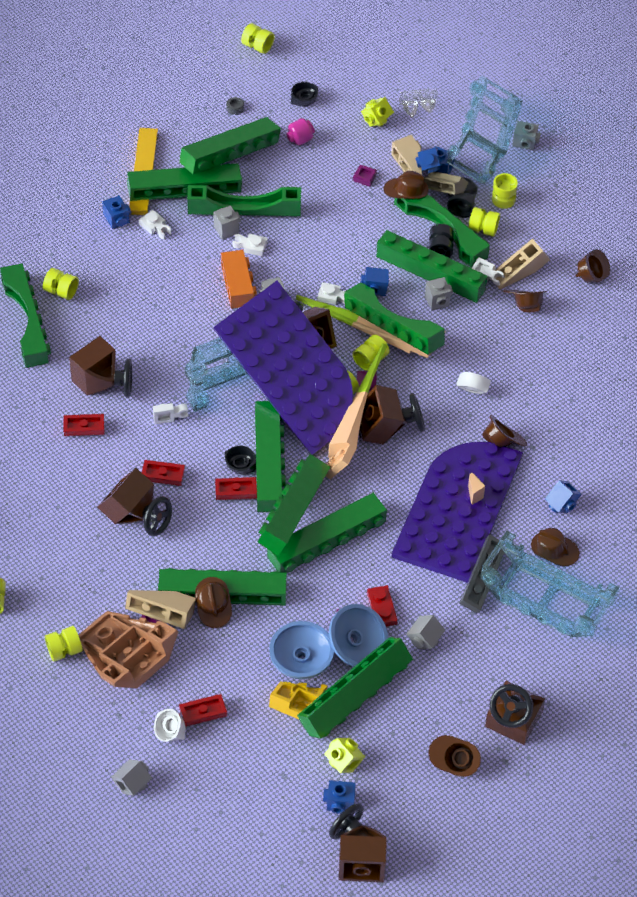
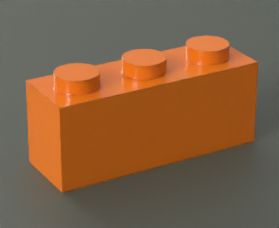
(237, 278)

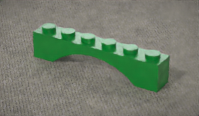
(281, 202)
(468, 243)
(418, 333)
(32, 343)

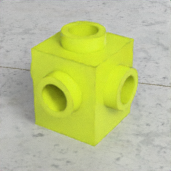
(377, 111)
(344, 755)

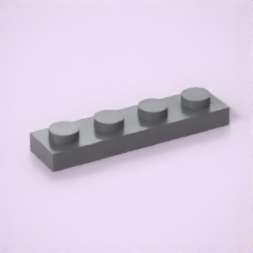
(476, 589)

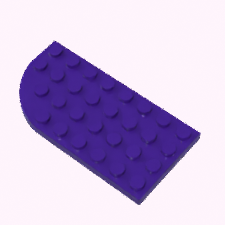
(289, 364)
(443, 526)

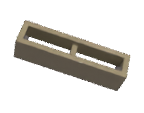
(445, 183)

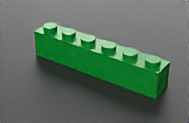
(229, 145)
(175, 181)
(431, 265)
(268, 456)
(293, 504)
(329, 533)
(243, 586)
(355, 687)

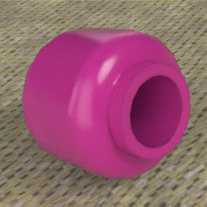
(300, 131)

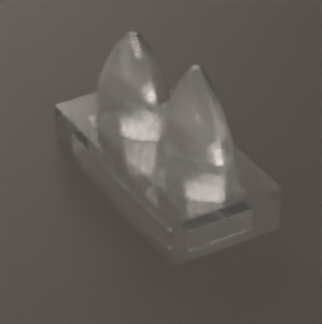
(411, 98)

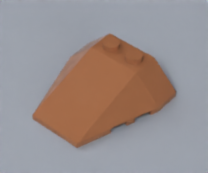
(127, 648)

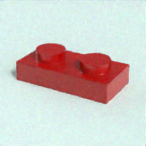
(83, 424)
(164, 472)
(235, 488)
(382, 604)
(203, 710)

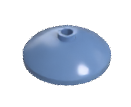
(363, 626)
(298, 640)

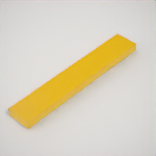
(144, 161)

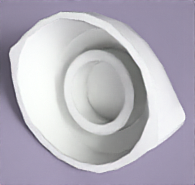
(473, 383)
(169, 726)

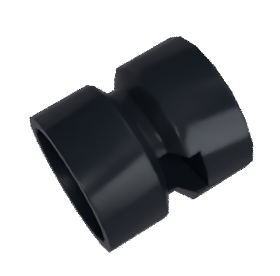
(441, 239)

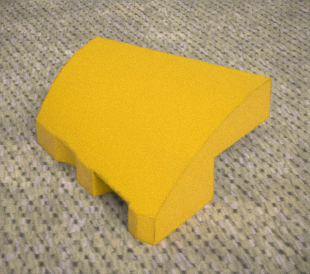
(294, 698)

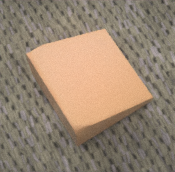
(476, 489)

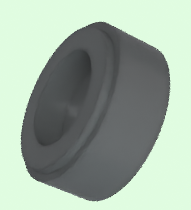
(235, 105)

